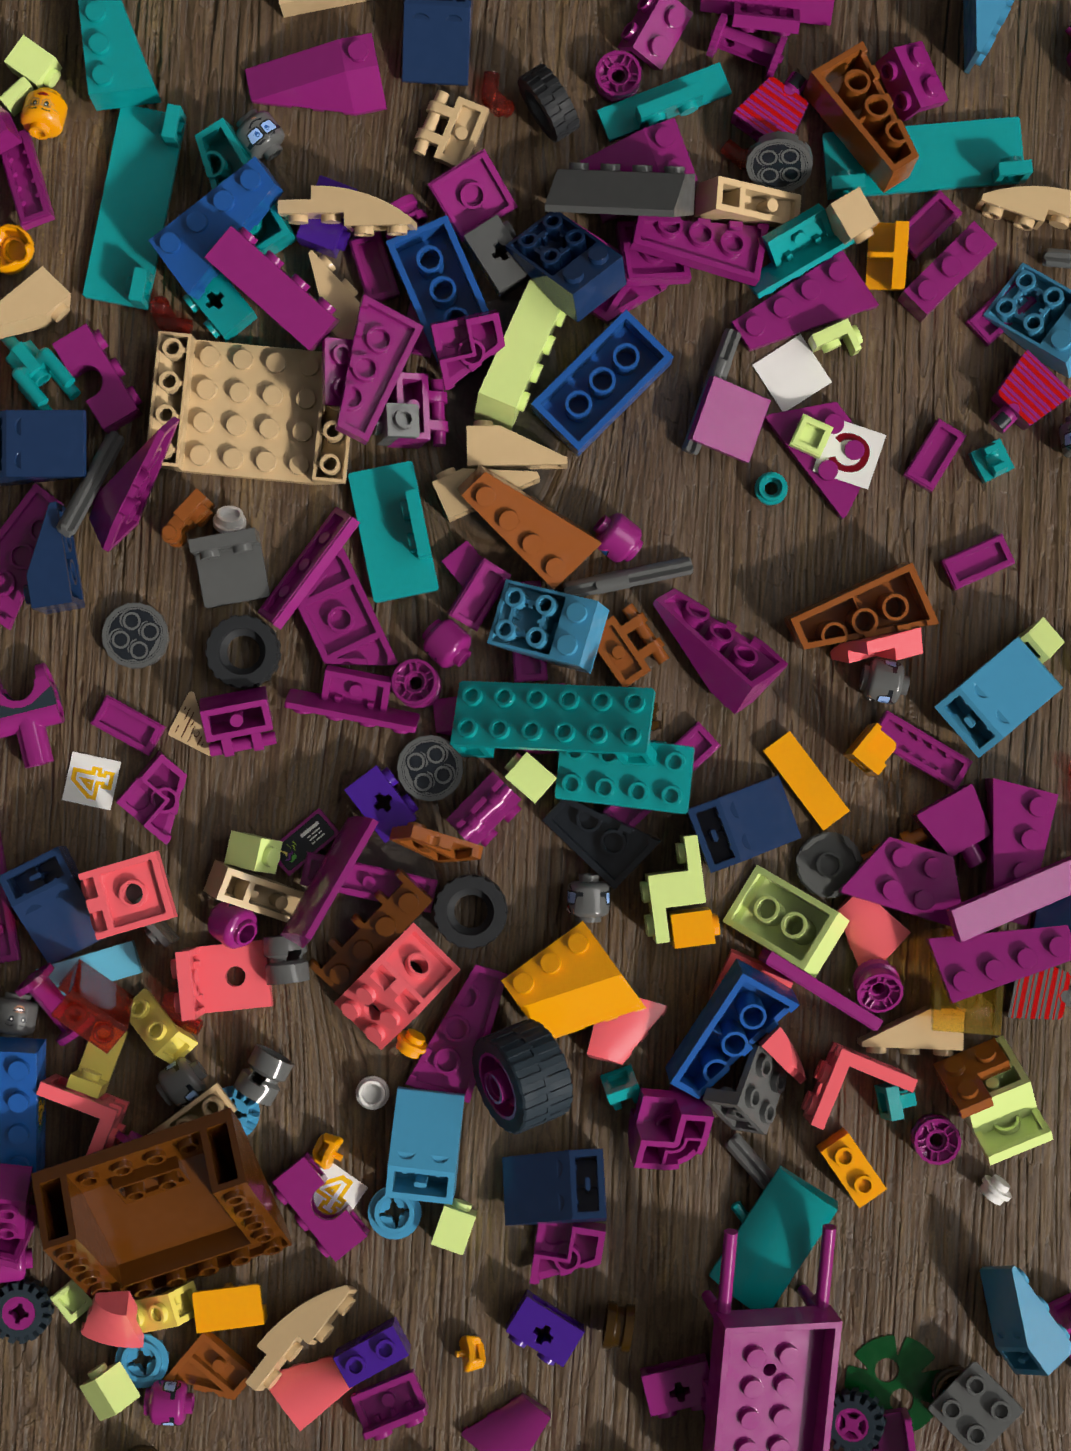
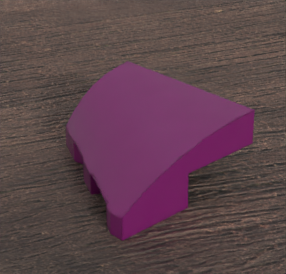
(465, 344)
(155, 796)
(566, 1247)
(509, 1427)

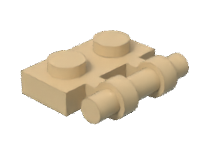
(461, 131)

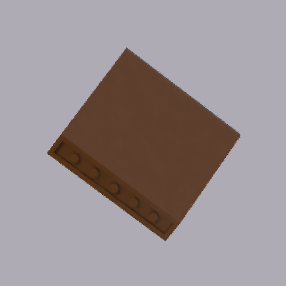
(159, 1209)

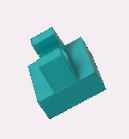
(991, 461)
(620, 1085)
(893, 1101)

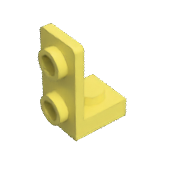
(158, 1030)
(95, 1069)
(166, 1309)

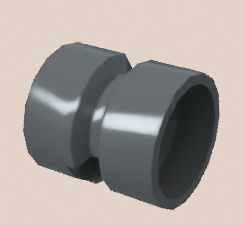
(285, 960)
(269, 1064)

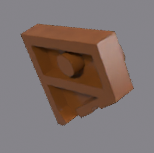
(435, 845)
(212, 1367)

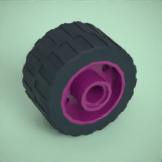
(522, 1076)

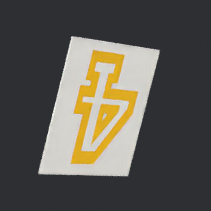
(91, 780)
(338, 1191)

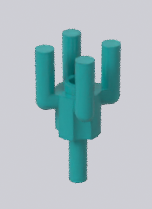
(34, 369)

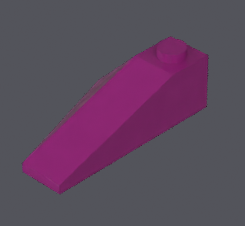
(124, 497)

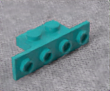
(664, 102)
(797, 248)

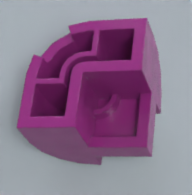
(667, 1128)

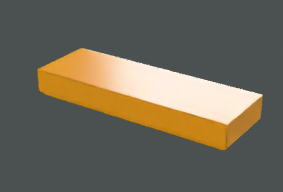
(806, 780)

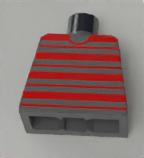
(1038, 995)

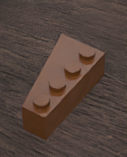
(862, 116)
(536, 532)
(867, 609)

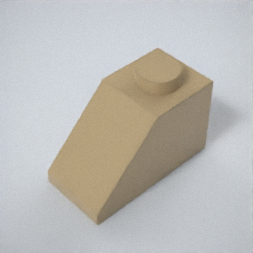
(852, 217)

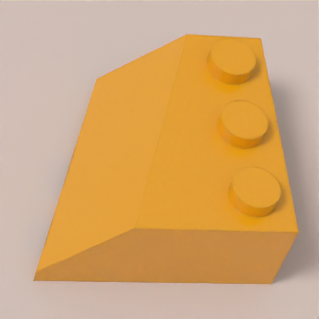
(572, 985)

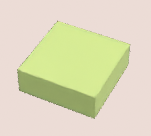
(15, 96)
(811, 436)
(71, 1301)

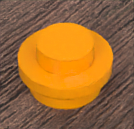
(411, 1043)

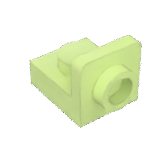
(830, 337)

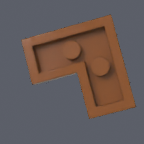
(964, 1075)

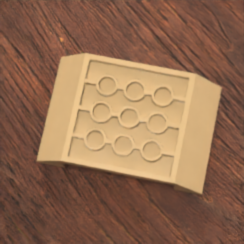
(246, 412)

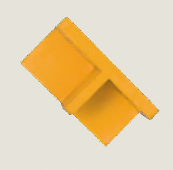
(888, 256)
(871, 750)
(228, 1307)

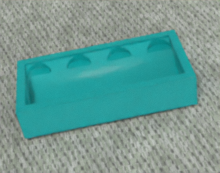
(777, 1238)

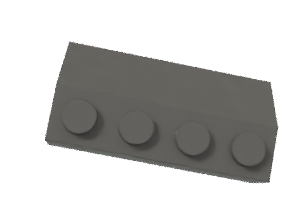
(622, 192)

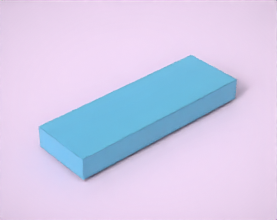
(112, 962)

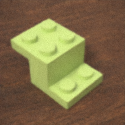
(673, 888)
(1014, 1120)

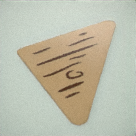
(189, 727)

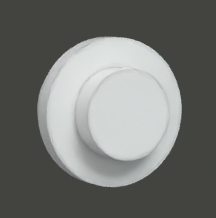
(229, 519)
(372, 1092)
(995, 1189)

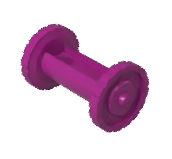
(746, 46)
(48, 997)

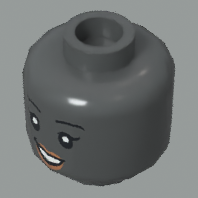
(17, 1015)

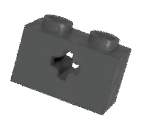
(484, 243)

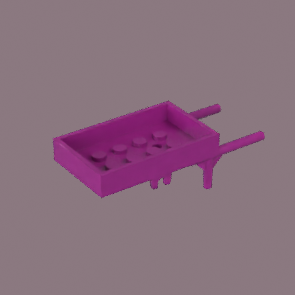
(772, 1366)

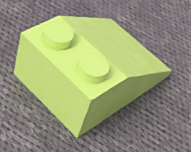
(786, 920)

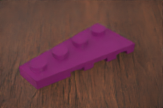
(716, 248)
(815, 299)
(376, 359)
(17, 547)
(997, 958)

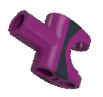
(32, 716)

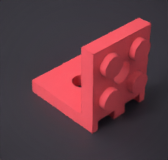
(107, 898)
(205, 984)
(397, 987)
(831, 1074)
(106, 1108)

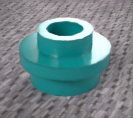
(773, 478)

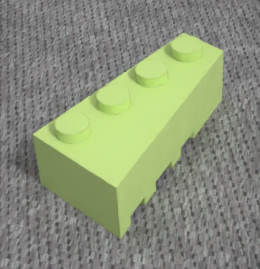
(518, 362)

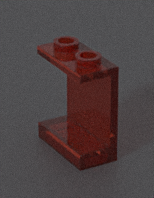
(93, 1006)

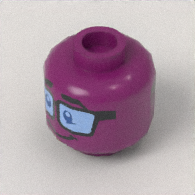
(168, 1402)

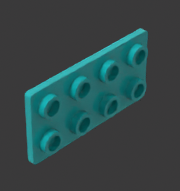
(393, 531)
(606, 781)

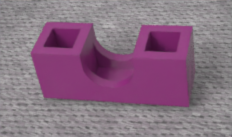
(947, 271)
(85, 352)
(335, 1232)

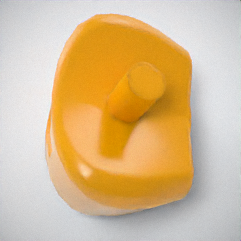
(326, 1150)
(472, 1353)

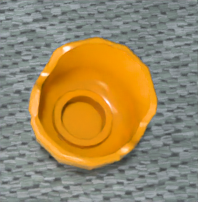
(15, 249)

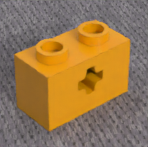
(692, 927)
(851, 1167)

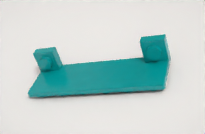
(949, 158)
(134, 205)
(554, 719)

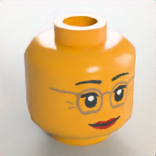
(44, 113)

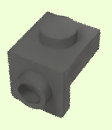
(396, 422)

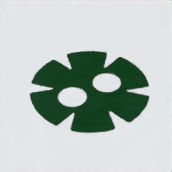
(910, 1362)

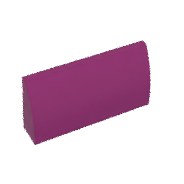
(328, 879)

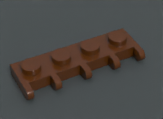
(373, 934)

